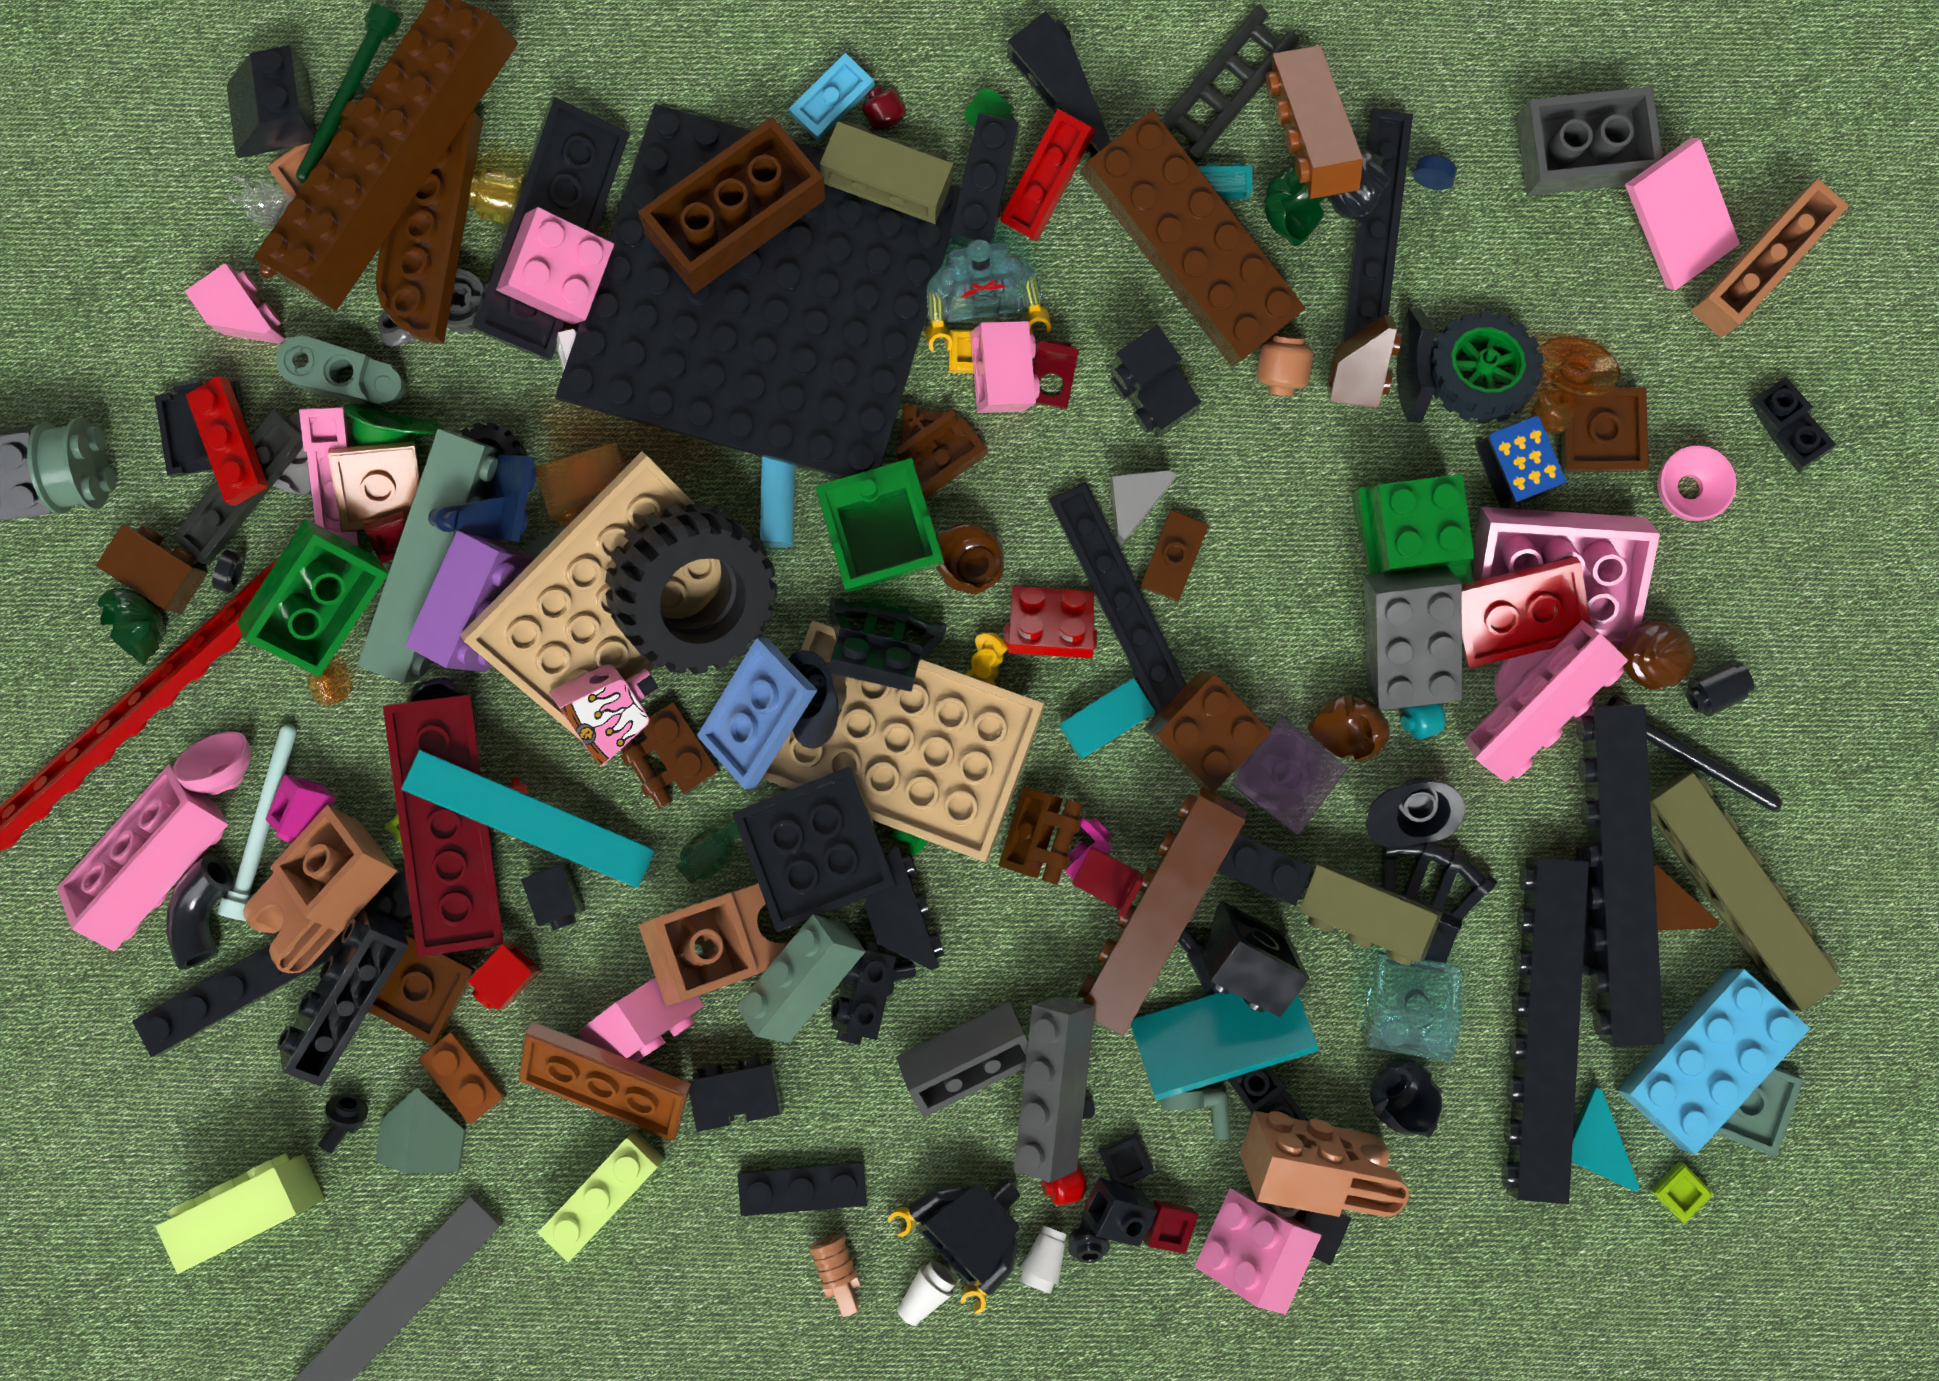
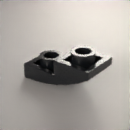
(1790, 426)
(1265, 1093)

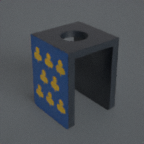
(1520, 463)

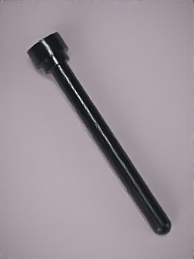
(1707, 764)

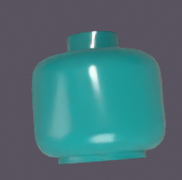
(1423, 720)

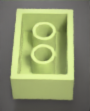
(238, 1210)

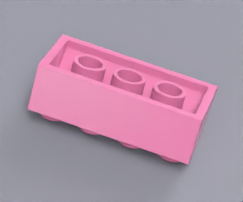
(1545, 701)
(139, 860)

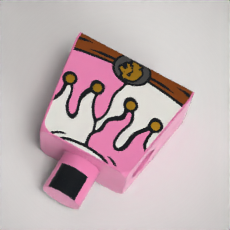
(605, 708)

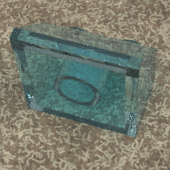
(1414, 1008)

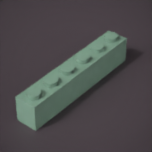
(452, 476)

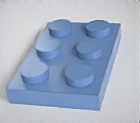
(756, 713)

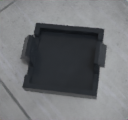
(179, 433)

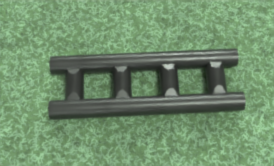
(1226, 59)

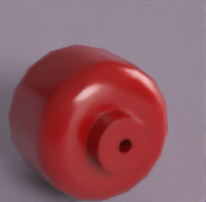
(1066, 1189)

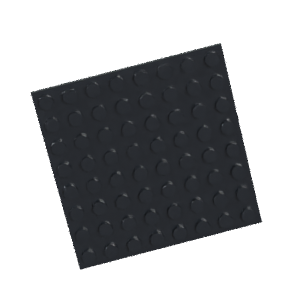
(785, 350)

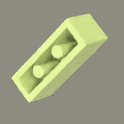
(601, 1196)

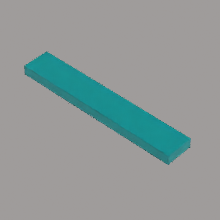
(527, 818)

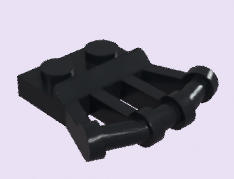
(876, 657)
(1453, 862)

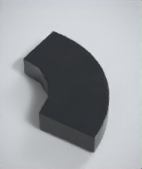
(1414, 365)

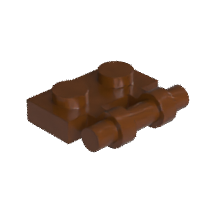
(678, 749)
(1031, 834)

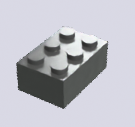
(1588, 140)
(1413, 637)

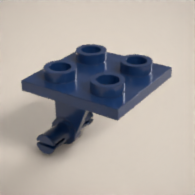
(504, 512)

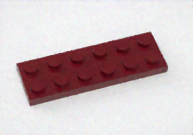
(443, 851)

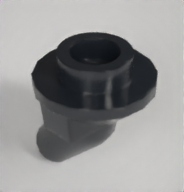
(344, 1119)
(1086, 1245)

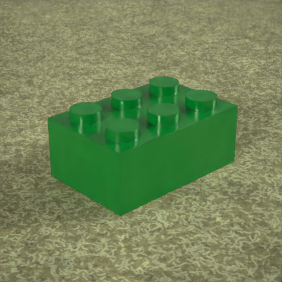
(312, 598)

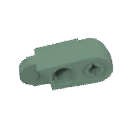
(370, 385)

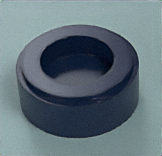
(1435, 172)

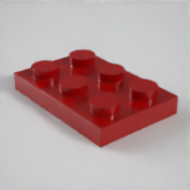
(1522, 611)

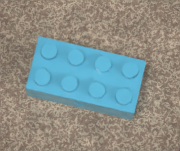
(1713, 1060)

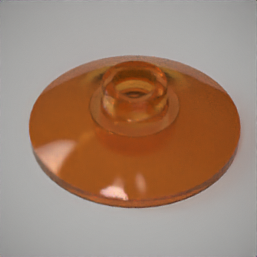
(1579, 366)

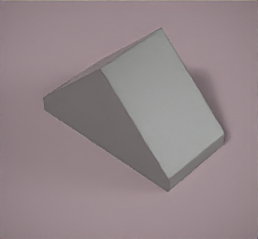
(1135, 497)

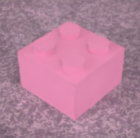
(555, 266)
(1257, 1252)

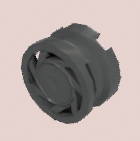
(465, 301)

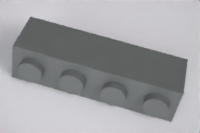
(1054, 1088)

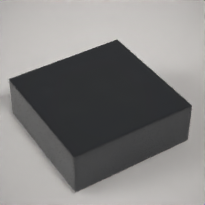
(1126, 1160)

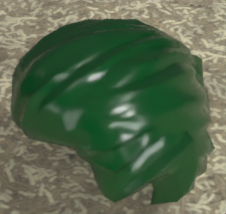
(1290, 207)
(135, 622)

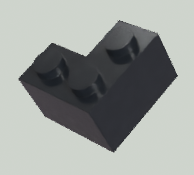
(1151, 380)

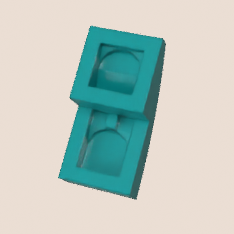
(1106, 718)

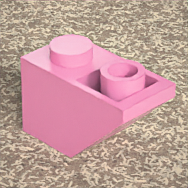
(231, 308)

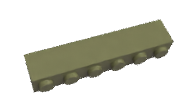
(1742, 892)

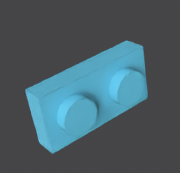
(831, 97)

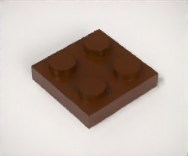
(1607, 433)
(422, 993)

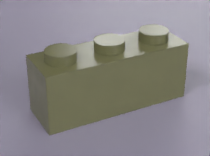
(886, 171)
(1370, 914)

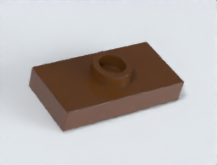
(1174, 556)

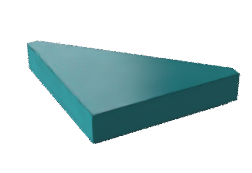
(1598, 1143)

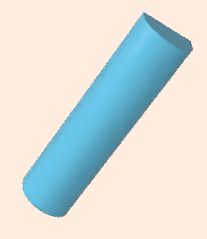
(777, 504)

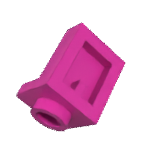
(1098, 835)

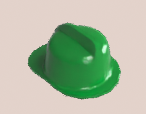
(379, 426)

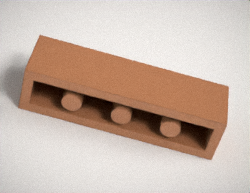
(1769, 258)

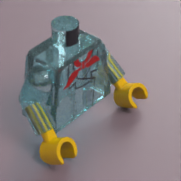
(982, 284)

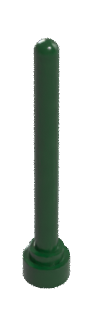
(379, 26)

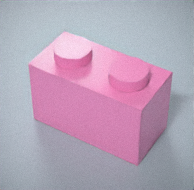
(1004, 367)

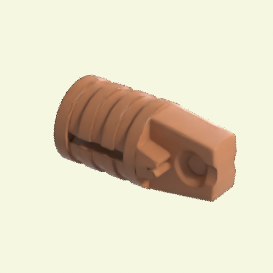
(837, 1271)

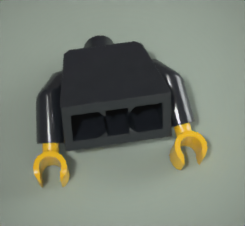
(969, 1232)

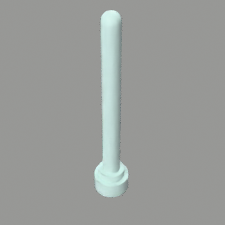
(234, 903)

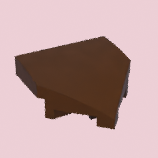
(938, 445)

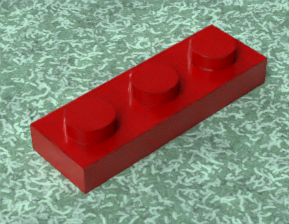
(1047, 175)
(227, 440)

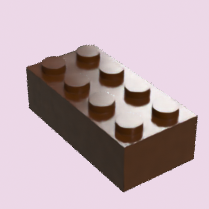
(733, 204)

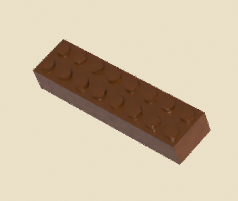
(386, 150)

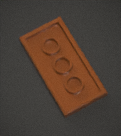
(603, 1081)

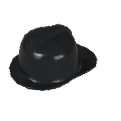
(822, 712)
(1415, 813)

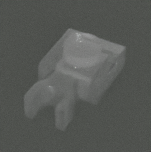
(264, 201)

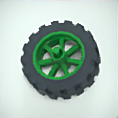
(1498, 337)

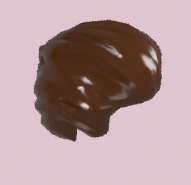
(970, 558)
(1658, 655)
(1350, 728)

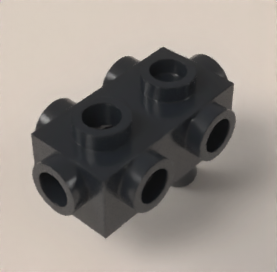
(864, 993)

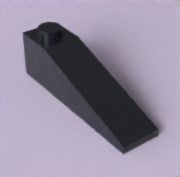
(1052, 68)

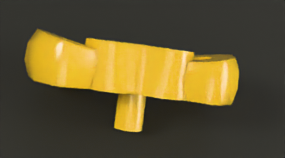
(988, 658)

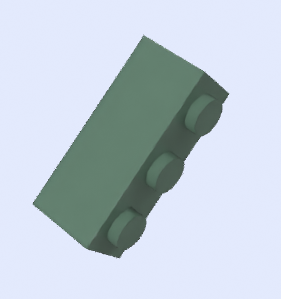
(800, 979)

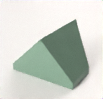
(420, 1137)

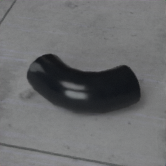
(191, 909)

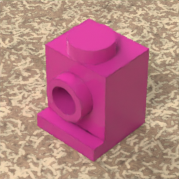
(296, 806)

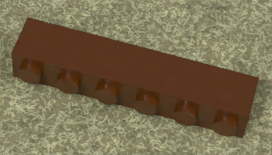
(1163, 908)

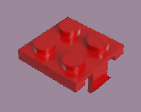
(1051, 622)

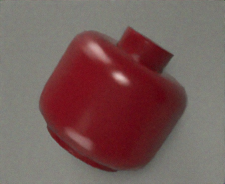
(883, 108)

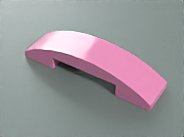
(322, 431)

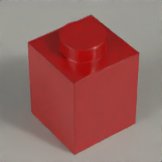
(503, 977)

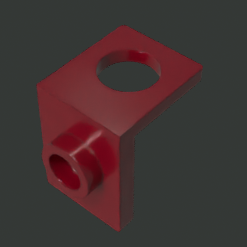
(1056, 359)
(1109, 880)

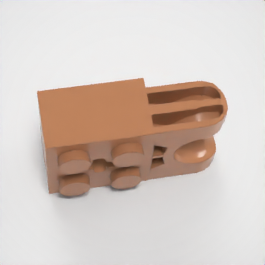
(318, 888)
(729, 944)
(1320, 1167)

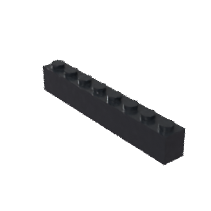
(1621, 875)
(1546, 1030)

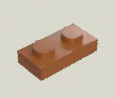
(462, 1077)

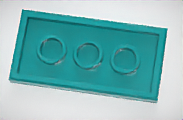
(1217, 1041)

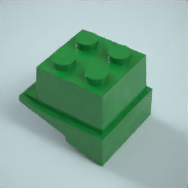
(879, 525)
(1415, 526)

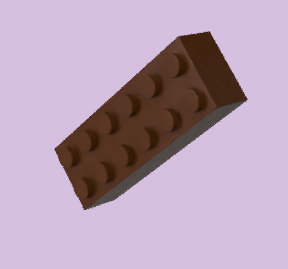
(1192, 238)

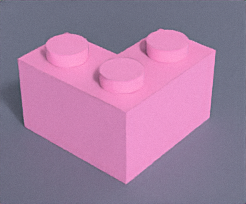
(637, 1022)

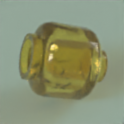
(494, 194)

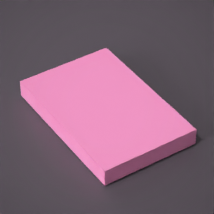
(1682, 213)

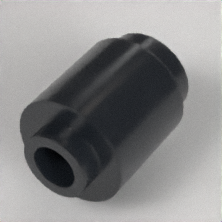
(1719, 688)

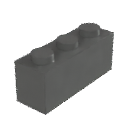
(965, 1059)

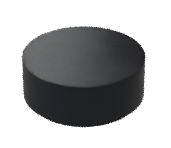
(228, 571)

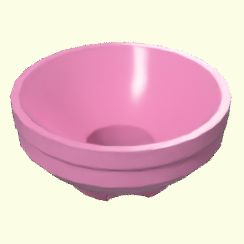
(1713, 476)
(214, 763)

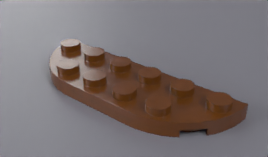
(424, 246)

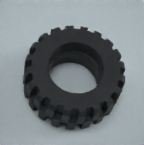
(719, 628)

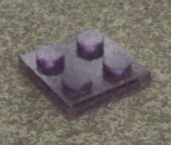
(1289, 776)

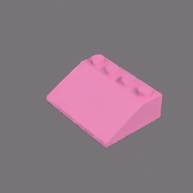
(1612, 549)

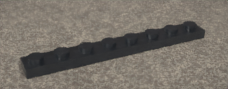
(246, 983)

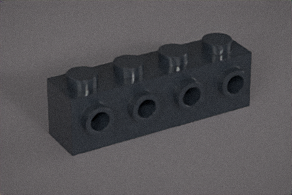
(342, 996)

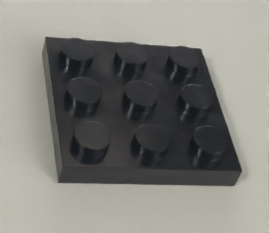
(814, 849)

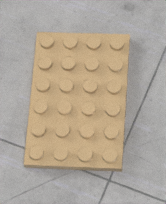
(556, 612)
(924, 758)

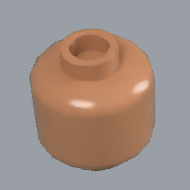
(1284, 364)

